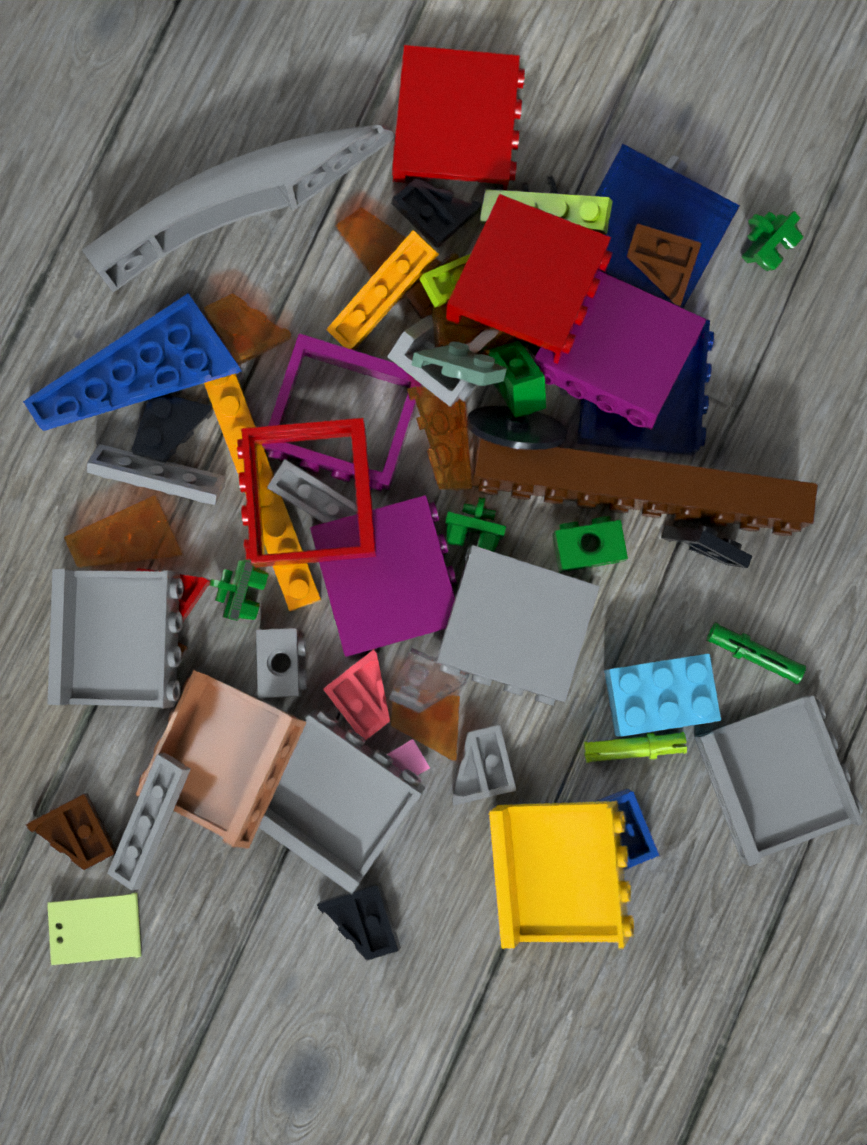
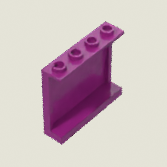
(625, 351)
(398, 591)

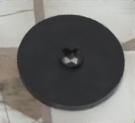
(527, 432)

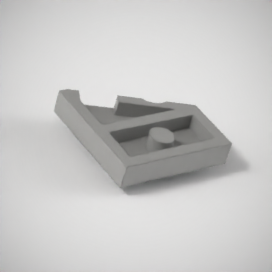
(483, 767)

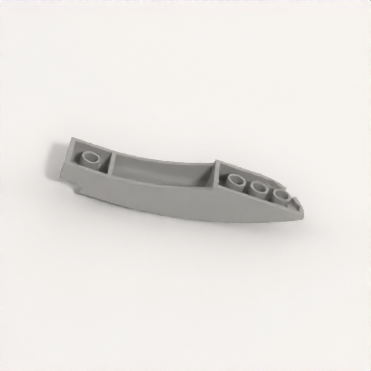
(229, 192)

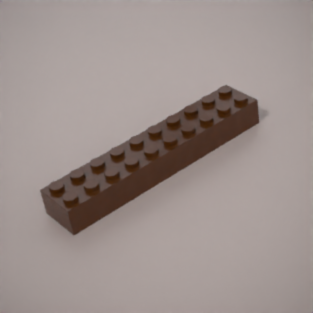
(647, 487)

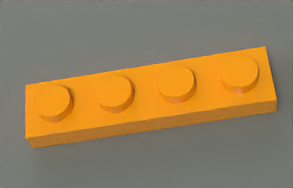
(382, 291)

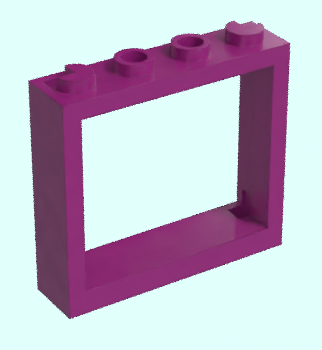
(358, 363)

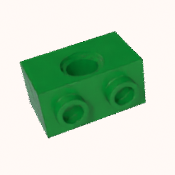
(523, 381)
(609, 538)

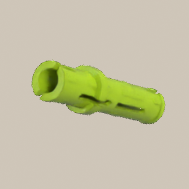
(649, 746)

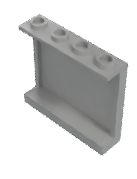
(516, 625)
(114, 638)
(778, 778)
(339, 801)

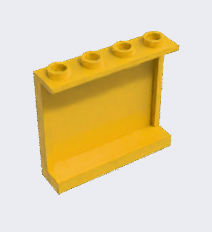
(561, 873)

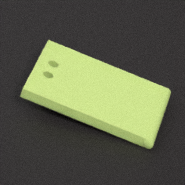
(94, 929)

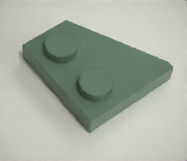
(461, 364)

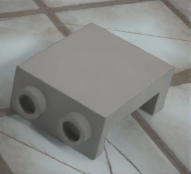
(418, 339)

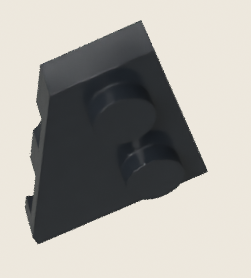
(434, 210)
(166, 425)
(704, 542)
(364, 920)

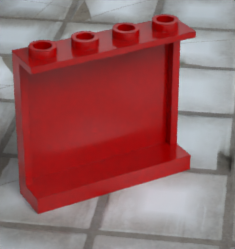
(457, 115)
(530, 275)

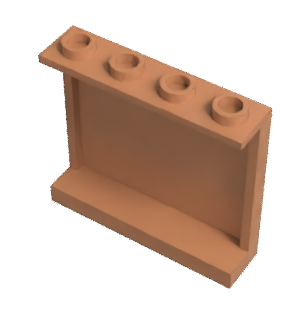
(234, 756)

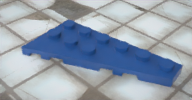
(150, 361)

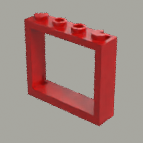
(249, 483)

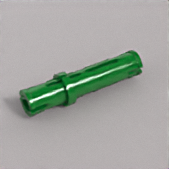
(720, 636)

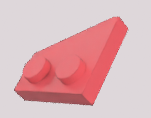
(361, 696)

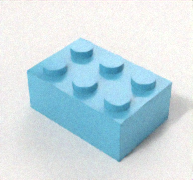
(662, 695)

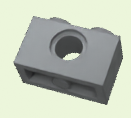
(271, 644)

